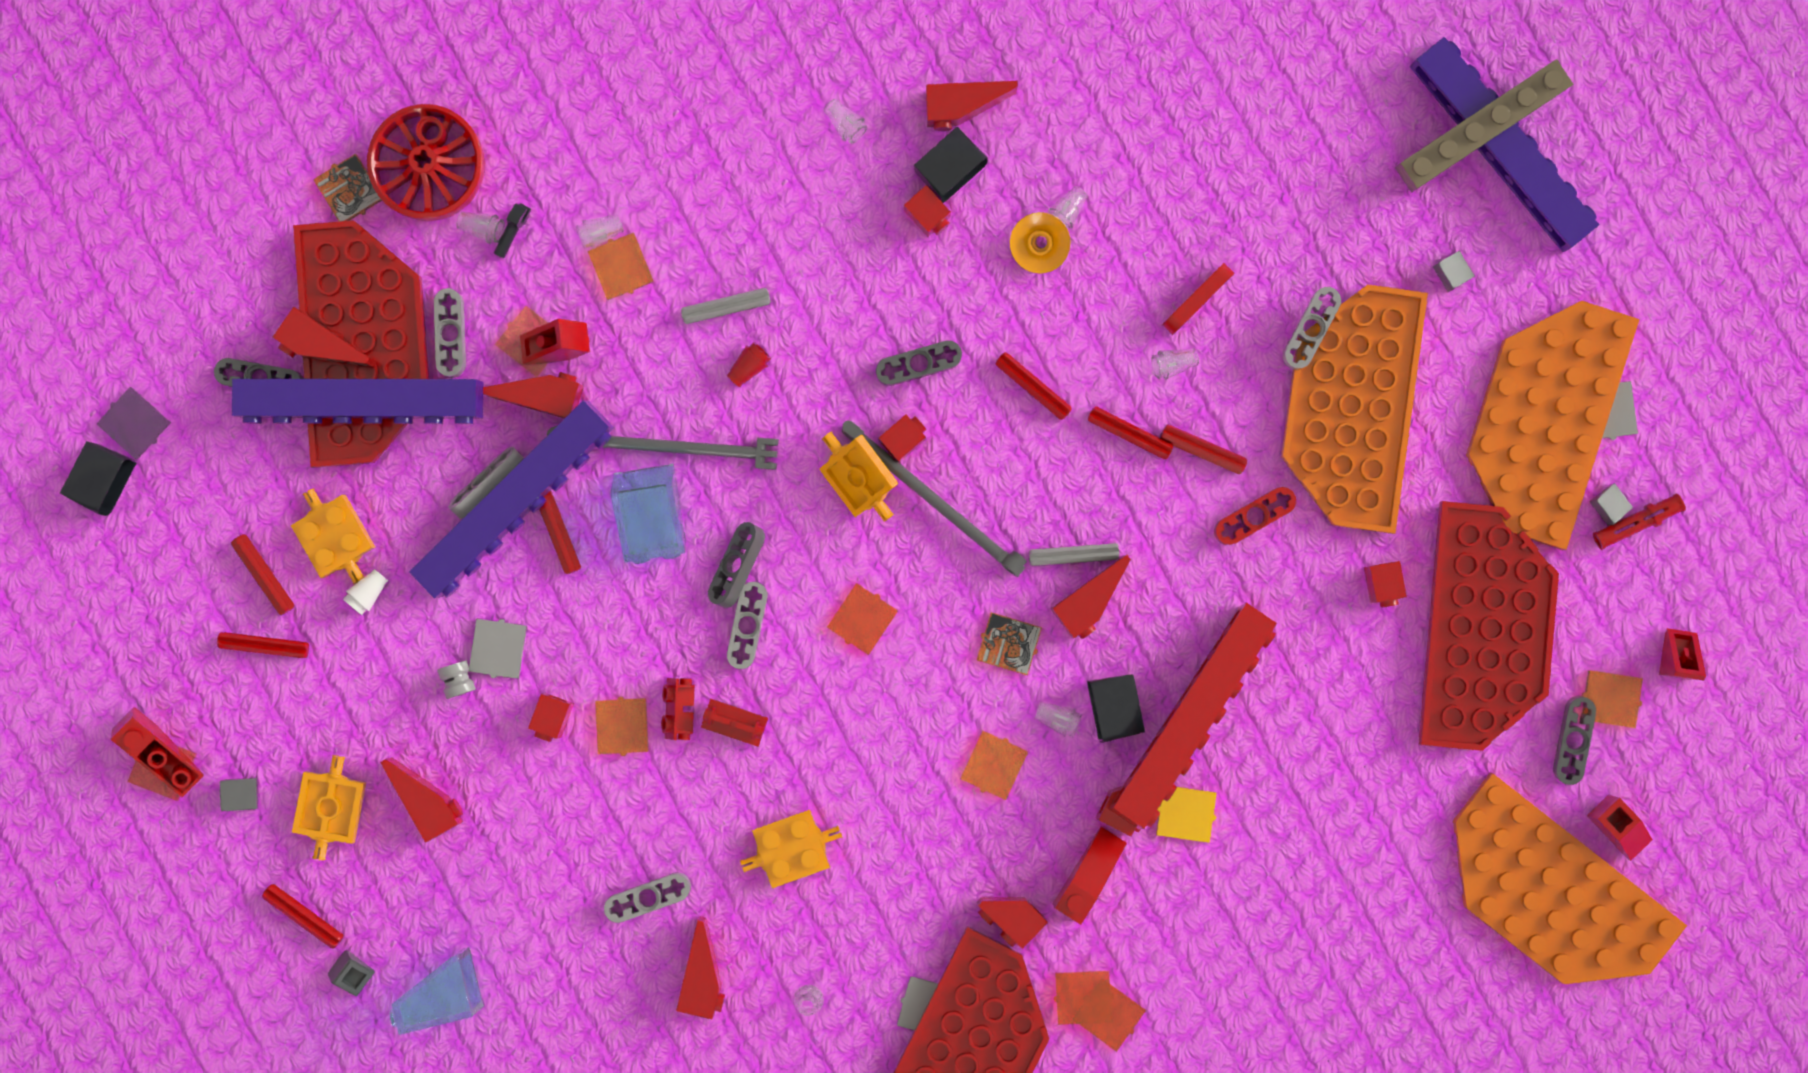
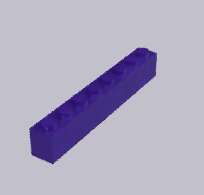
(1511, 152)
(357, 398)
(512, 499)

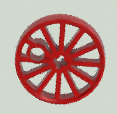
(427, 148)

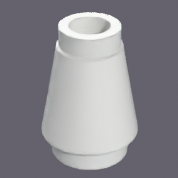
(365, 592)

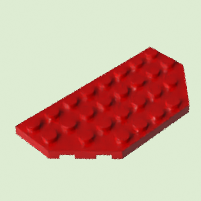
(373, 304)
(1485, 628)
(979, 1015)

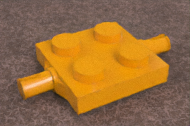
(858, 476)
(333, 536)
(328, 807)
(791, 849)

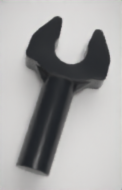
(516, 219)

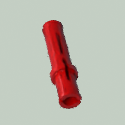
(1670, 506)

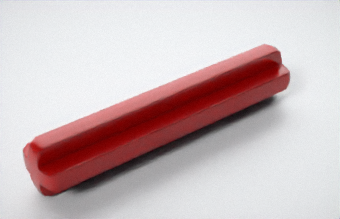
(1033, 385)
(1130, 432)
(1204, 449)
(559, 535)
(262, 574)
(262, 645)
(302, 916)

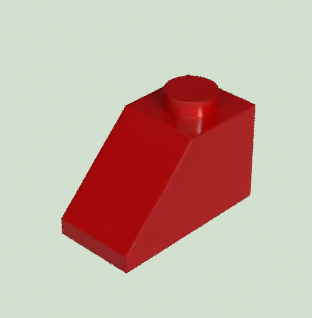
(555, 342)

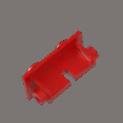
(675, 697)
(734, 722)

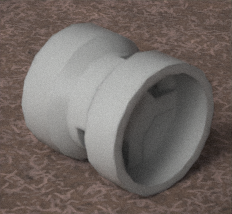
(456, 679)

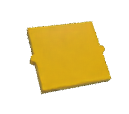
(1187, 815)

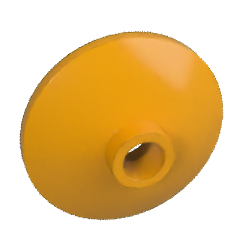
(1026, 250)

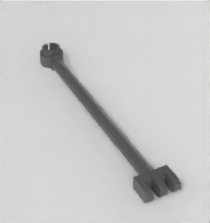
(758, 453)
(1011, 562)

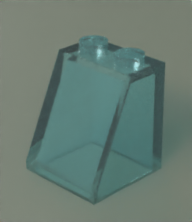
(648, 513)
(441, 997)

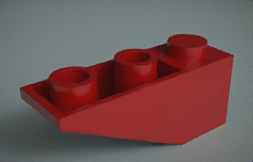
(155, 751)

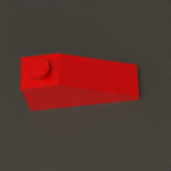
(957, 102)
(311, 340)
(544, 394)
(1088, 602)
(426, 804)
(1089, 876)
(701, 982)

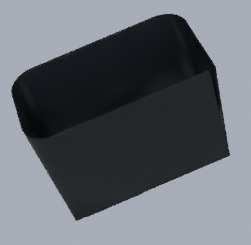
(950, 164)
(98, 478)
(1115, 707)

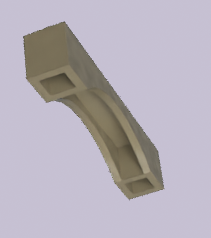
(1484, 125)

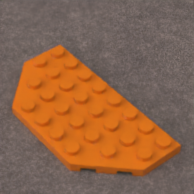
(1355, 408)
(1549, 417)
(1554, 892)

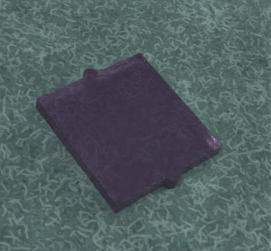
(133, 423)

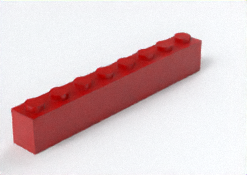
(1193, 716)

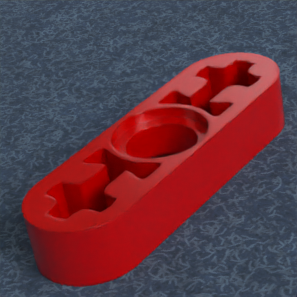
(1198, 298)
(1278, 512)

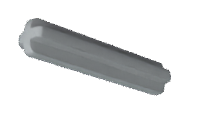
(725, 306)
(1074, 554)

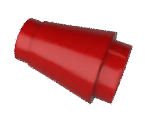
(749, 363)

